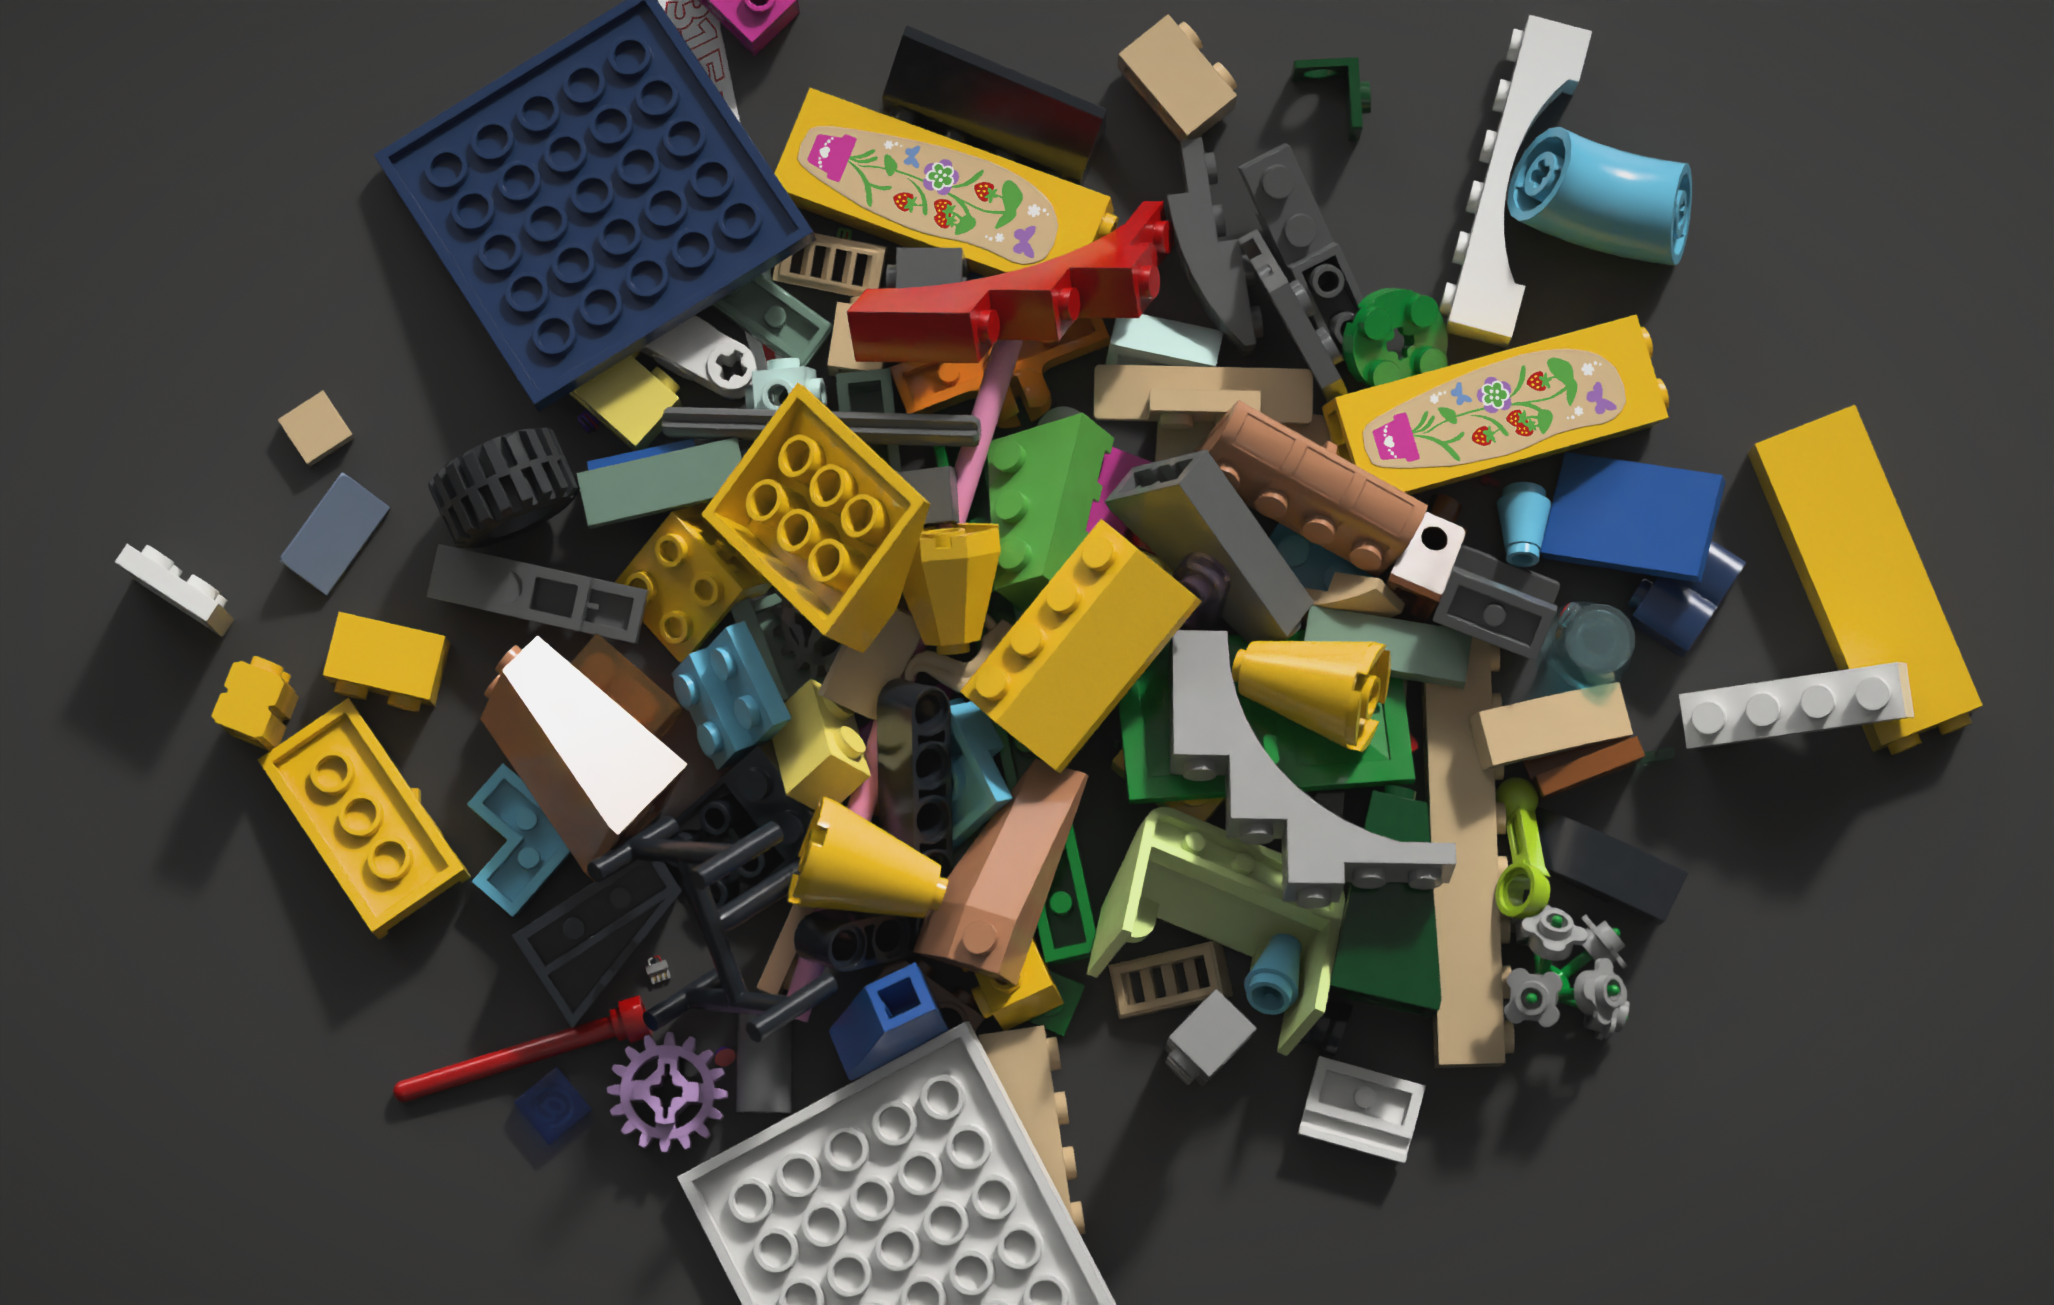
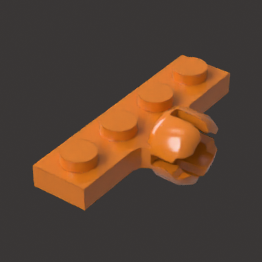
(936, 386)

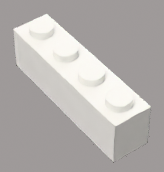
(1796, 705)

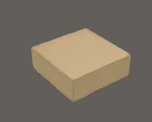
(316, 428)

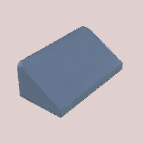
(334, 534)

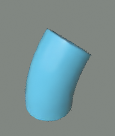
(1603, 197)

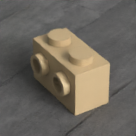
(1178, 78)

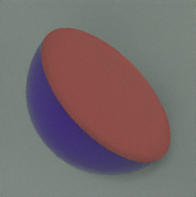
(724, 1056)

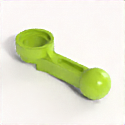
(1526, 851)

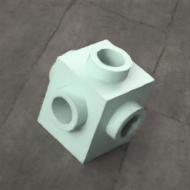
(782, 375)

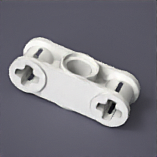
(697, 354)

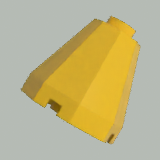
(952, 584)

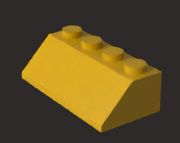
(1080, 646)

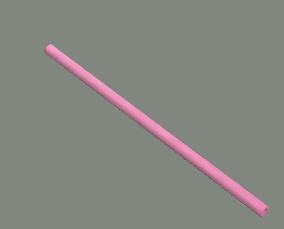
(968, 472)

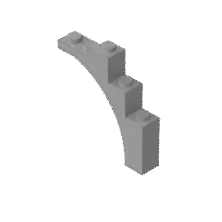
(1262, 803)

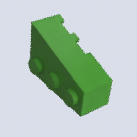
(1042, 500)

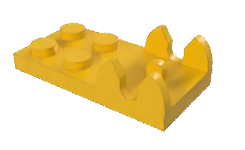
(363, 817)

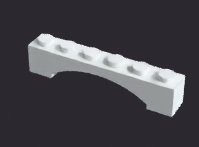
(1486, 297)

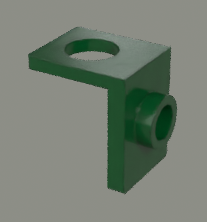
(1357, 93)

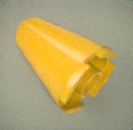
(1318, 684)
(862, 868)

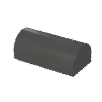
(764, 1071)

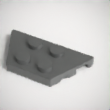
(1294, 309)

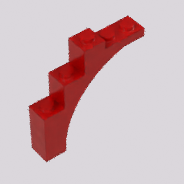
(1038, 303)

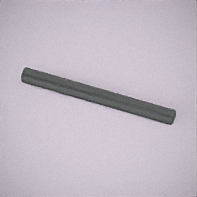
(868, 426)

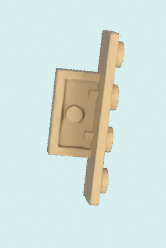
(1200, 394)

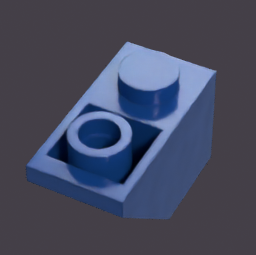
(887, 1021)

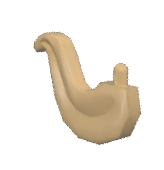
(952, 671)

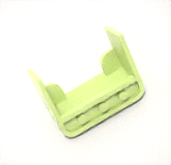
(1223, 892)

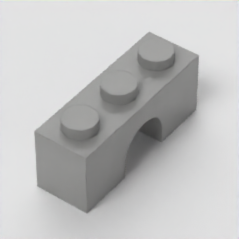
(1207, 1040)

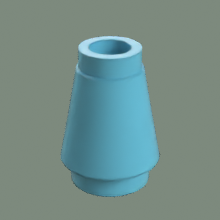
(1523, 521)
(1275, 976)

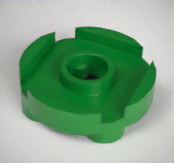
(1373, 326)

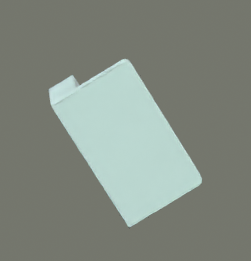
(1162, 343)

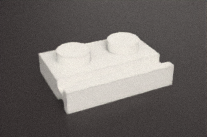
(1361, 1110)

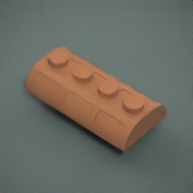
(1313, 489)

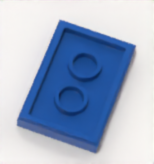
(1633, 517)

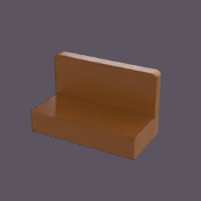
(1579, 766)

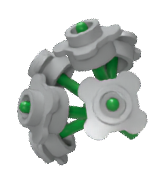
(1595, 992)

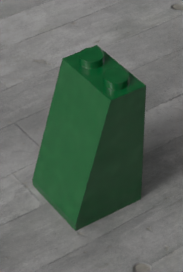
(1390, 931)

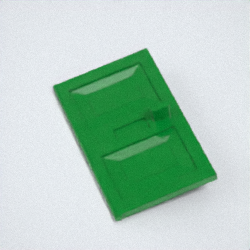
(1299, 753)

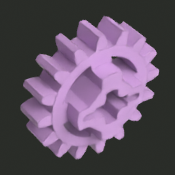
(642, 1092)

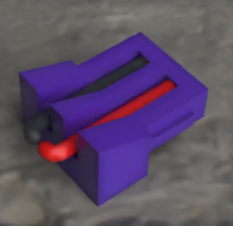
(588, 421)

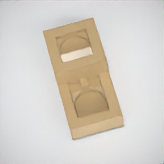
(1357, 595)

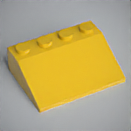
(822, 520)

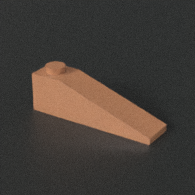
(1005, 878)

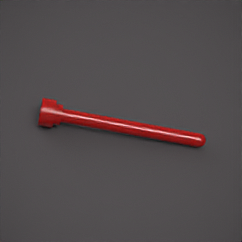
(624, 1023)

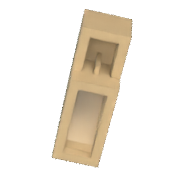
(1550, 725)

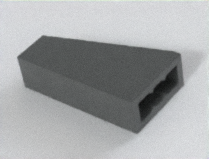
(1191, 508)

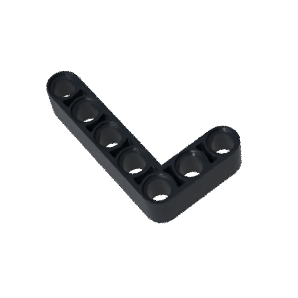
(912, 808)

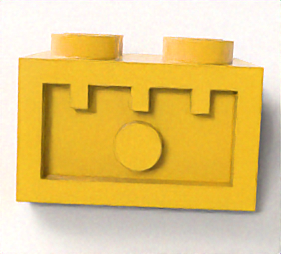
(690, 580)

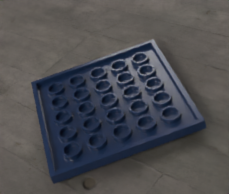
(594, 198)

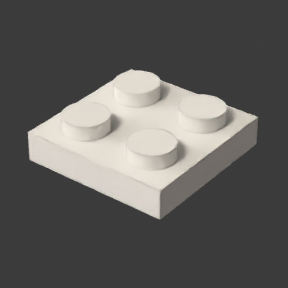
(162, 577)

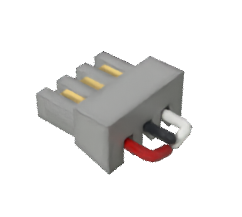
(657, 971)

